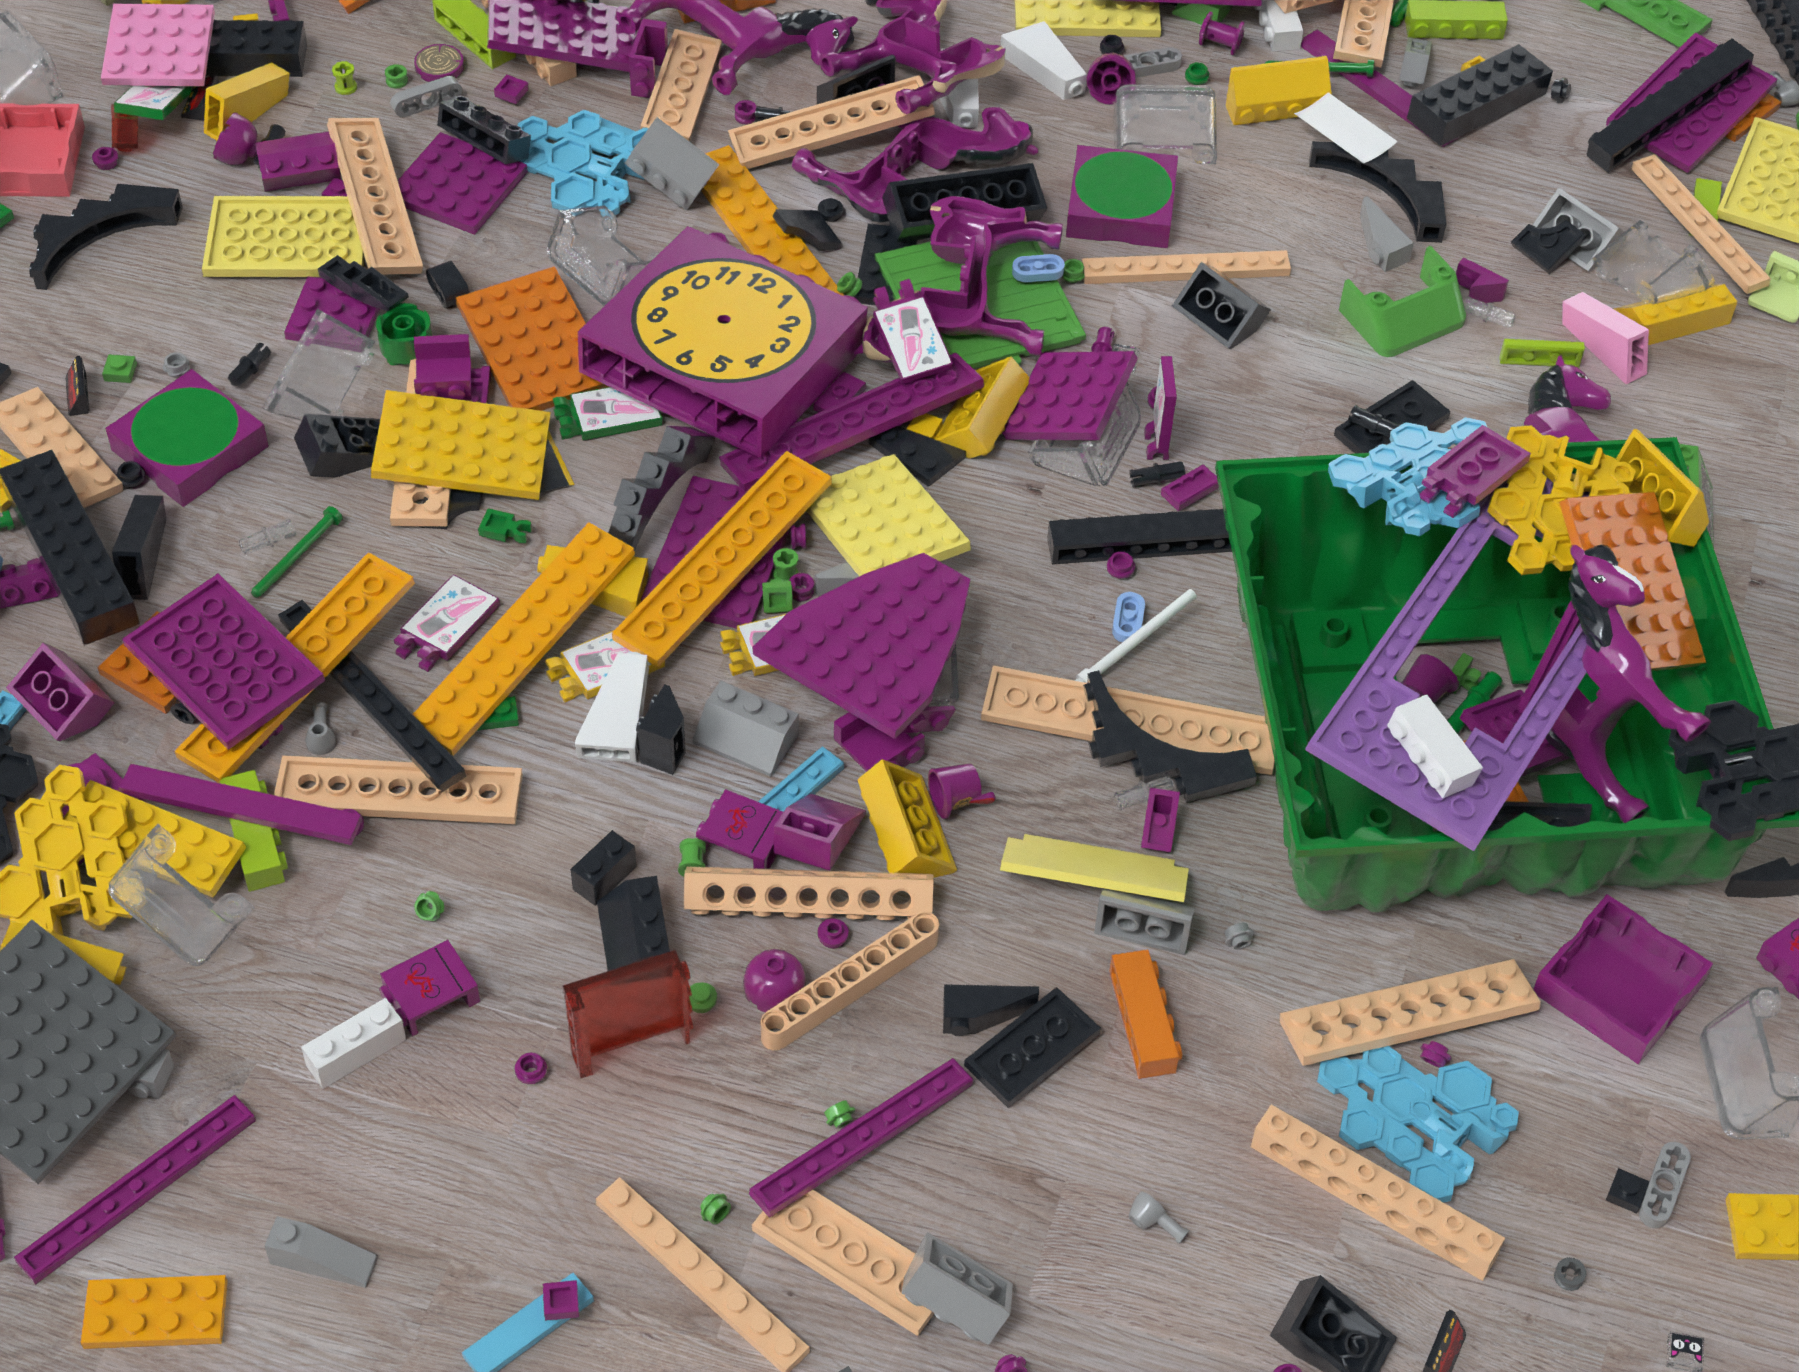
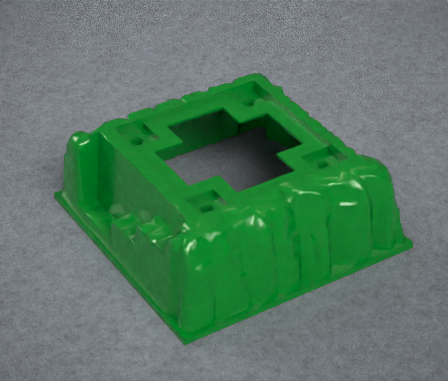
(1317, 599)

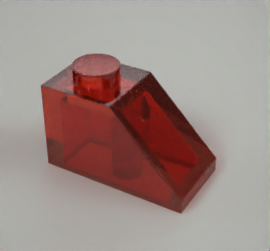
(124, 131)

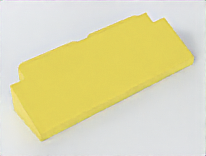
(1095, 867)

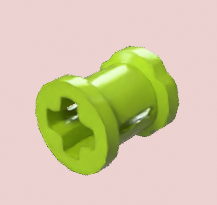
(342, 78)

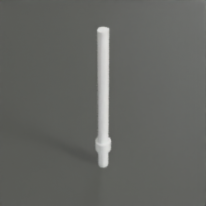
(1140, 635)

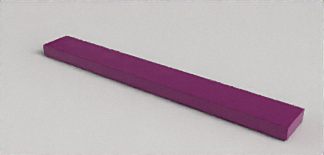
(1377, 86)
(241, 804)
(860, 1137)
(134, 1189)

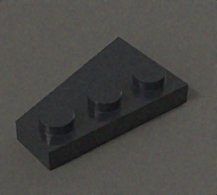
(921, 455)

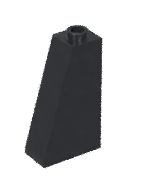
(139, 544)

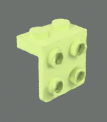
(1782, 294)

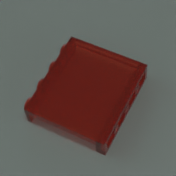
(627, 1007)

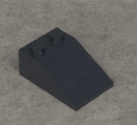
(1331, 1330)

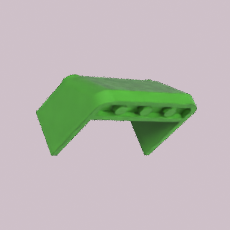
(1412, 320)

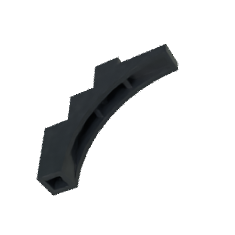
(1397, 178)
(94, 219)
(658, 472)
(1198, 773)

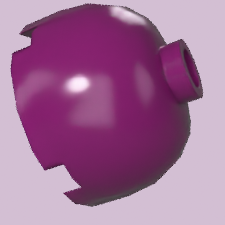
(1108, 75)
(236, 142)
(772, 978)

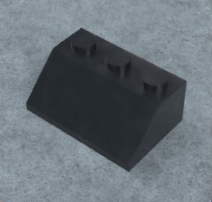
(858, 80)
(1220, 306)
(632, 922)

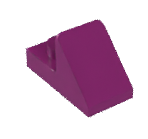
(1481, 282)
(1160, 819)

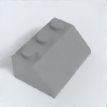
(671, 163)
(1597, 229)
(746, 728)
(1144, 920)
(958, 1289)

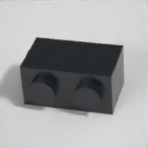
(603, 867)

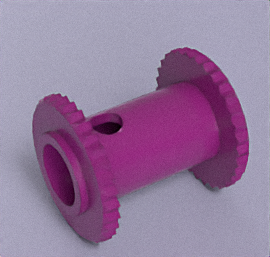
(1221, 33)

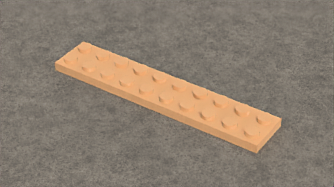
(1062, 709)

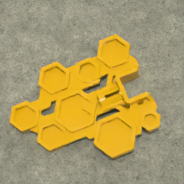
(1525, 505)
(56, 848)

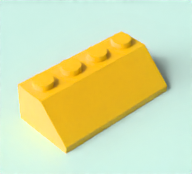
(1276, 89)
(1684, 314)
(982, 415)
(1678, 497)
(905, 821)

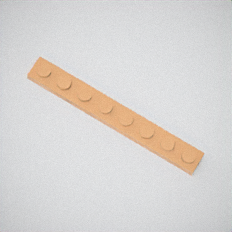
(1701, 224)
(1183, 266)
(703, 1276)

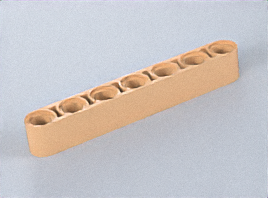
(843, 992)

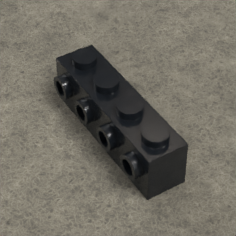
(484, 130)

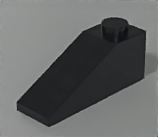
(980, 1007)

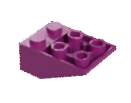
(816, 830)

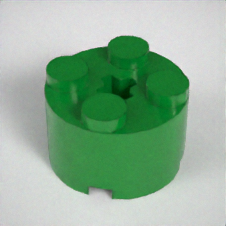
(397, 332)

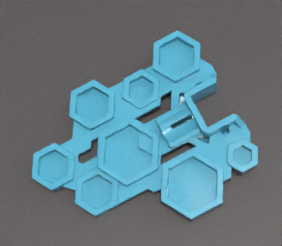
(574, 155)
(1380, 477)
(1405, 1099)

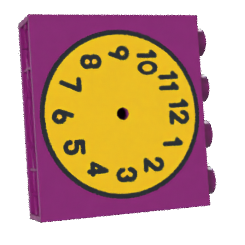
(722, 340)

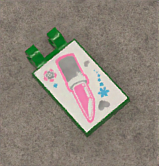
(151, 101)
(603, 414)

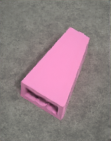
(1608, 335)

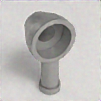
(1787, 91)
(320, 743)
(1148, 1211)

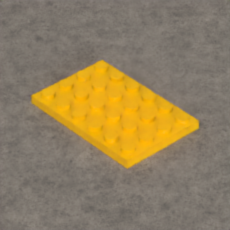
(461, 445)

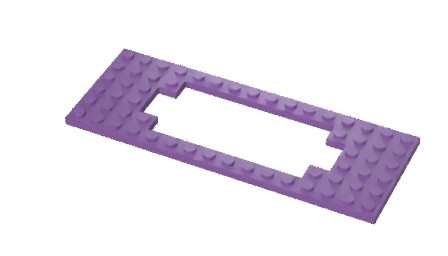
(1356, 729)

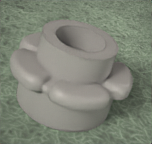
(176, 364)
(1238, 936)

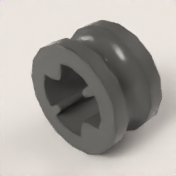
(1579, 1269)

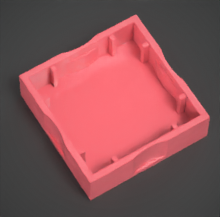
(39, 148)

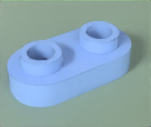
(1038, 268)
(1128, 619)

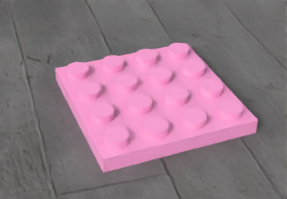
(158, 45)

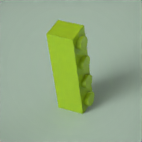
(1455, 19)
(470, 27)
(260, 860)

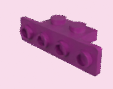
(24, 584)

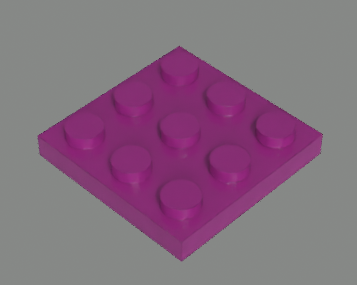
(323, 296)
(1497, 720)

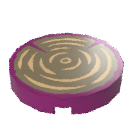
(438, 62)

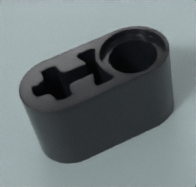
(446, 283)

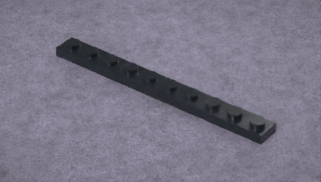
(388, 712)

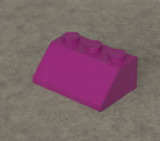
(297, 161)
(59, 693)

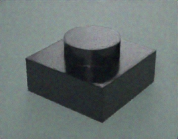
(1627, 1190)

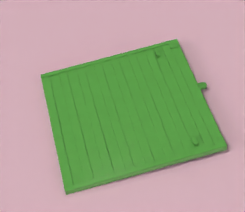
(1038, 303)

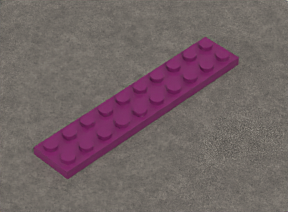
(856, 420)

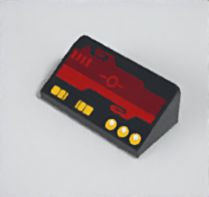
(195, 103)
(77, 388)
(1446, 1345)

